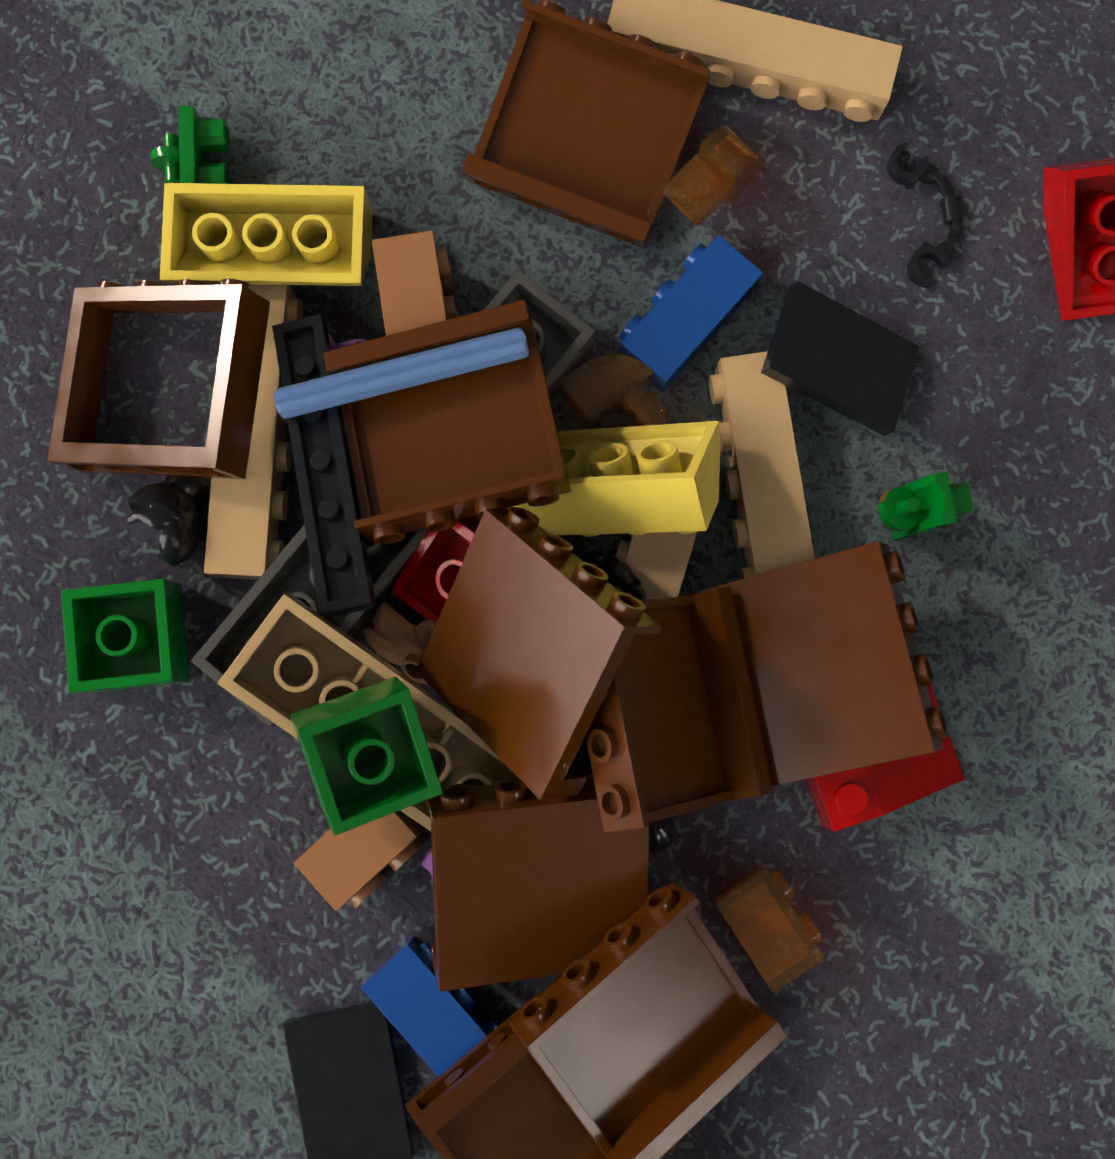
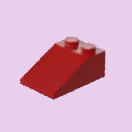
(1082, 236)
(878, 789)

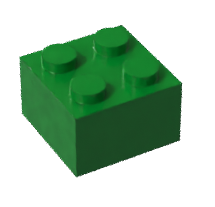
(125, 636)
(366, 754)

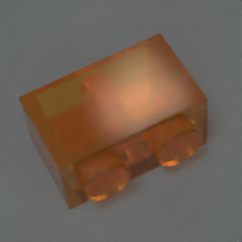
(768, 926)

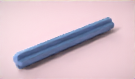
(401, 372)

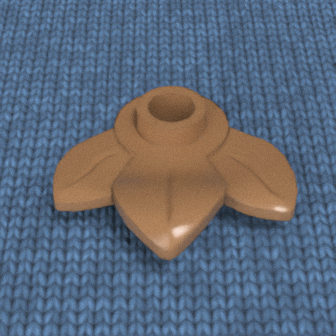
(399, 640)

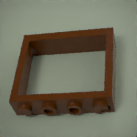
(233, 391)

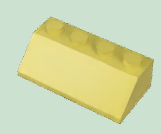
(266, 234)
(636, 480)

